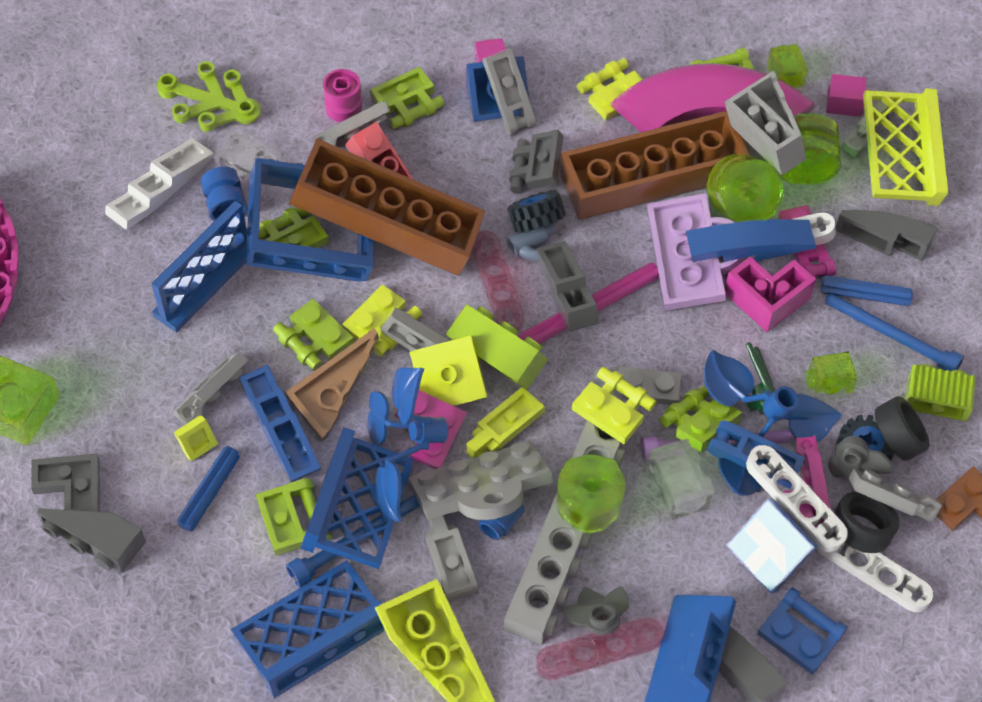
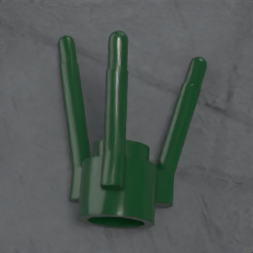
(762, 371)

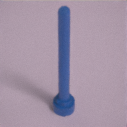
(945, 360)
(305, 568)

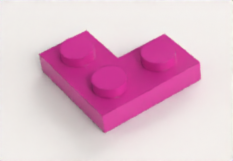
(432, 407)

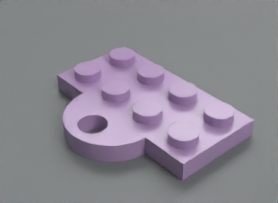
(681, 280)

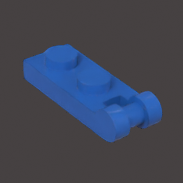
(747, 441)

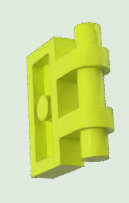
(602, 95)
(373, 315)
(609, 412)

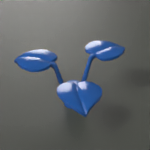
(807, 416)
(422, 430)

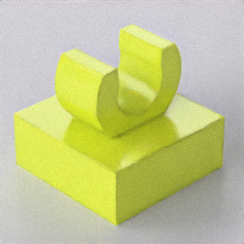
(196, 438)

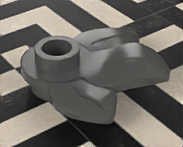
(854, 454)
(598, 612)

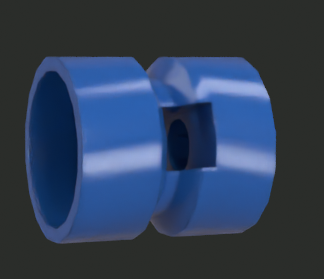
(221, 189)

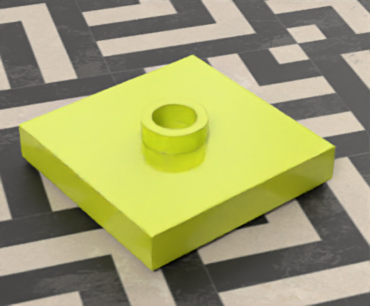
(451, 371)

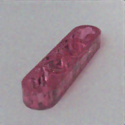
(497, 282)
(601, 653)

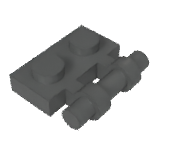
(542, 158)

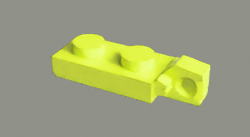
(504, 423)

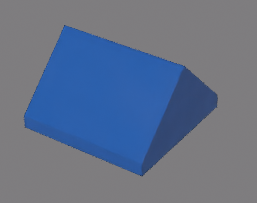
(481, 94)

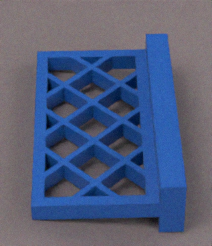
(201, 280)
(330, 497)
(320, 651)

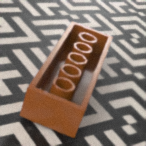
(647, 164)
(387, 207)

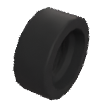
(902, 428)
(860, 536)

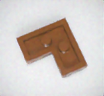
(961, 499)

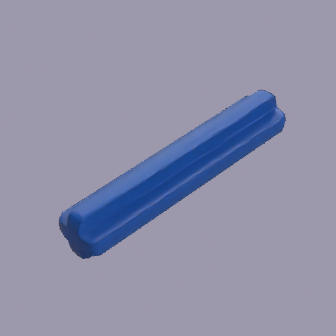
(867, 290)
(208, 488)

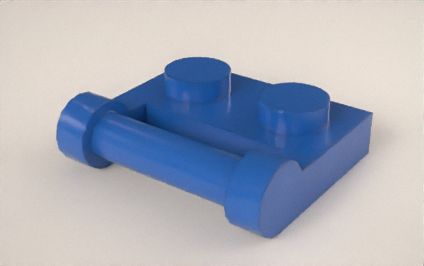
(795, 638)

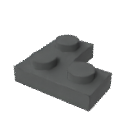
(74, 475)

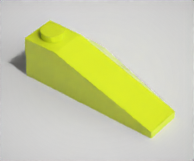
(432, 640)

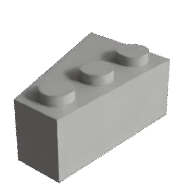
(767, 123)

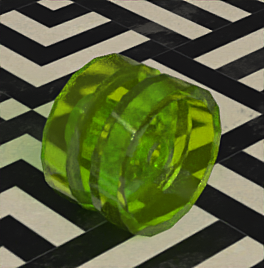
(821, 148)
(745, 188)

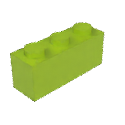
(499, 345)

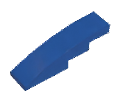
(751, 238)
(279, 423)

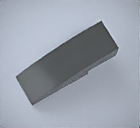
(887, 231)
(568, 286)
(749, 670)

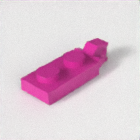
(812, 472)

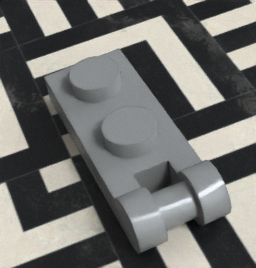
(509, 90)

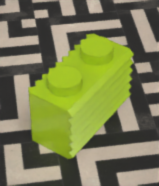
(940, 392)

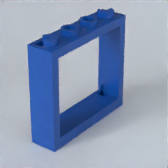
(297, 257)

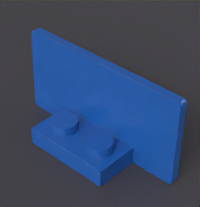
(691, 649)

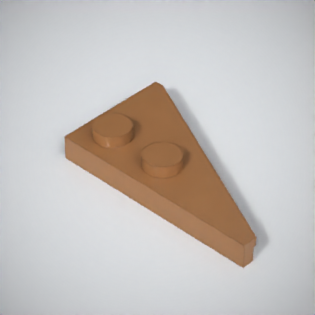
(326, 390)

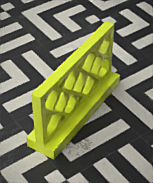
(929, 150)

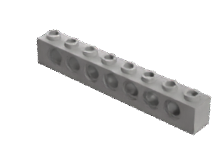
(534, 622)

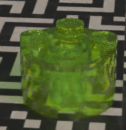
(590, 492)

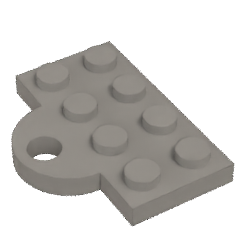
(482, 485)

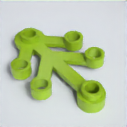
(210, 100)

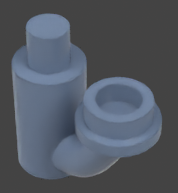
(525, 242)

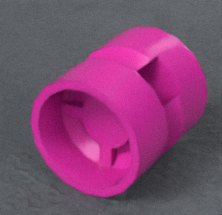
(342, 94)

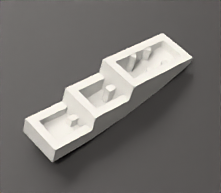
(155, 187)

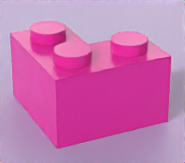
(769, 297)

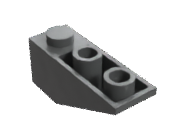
(101, 534)

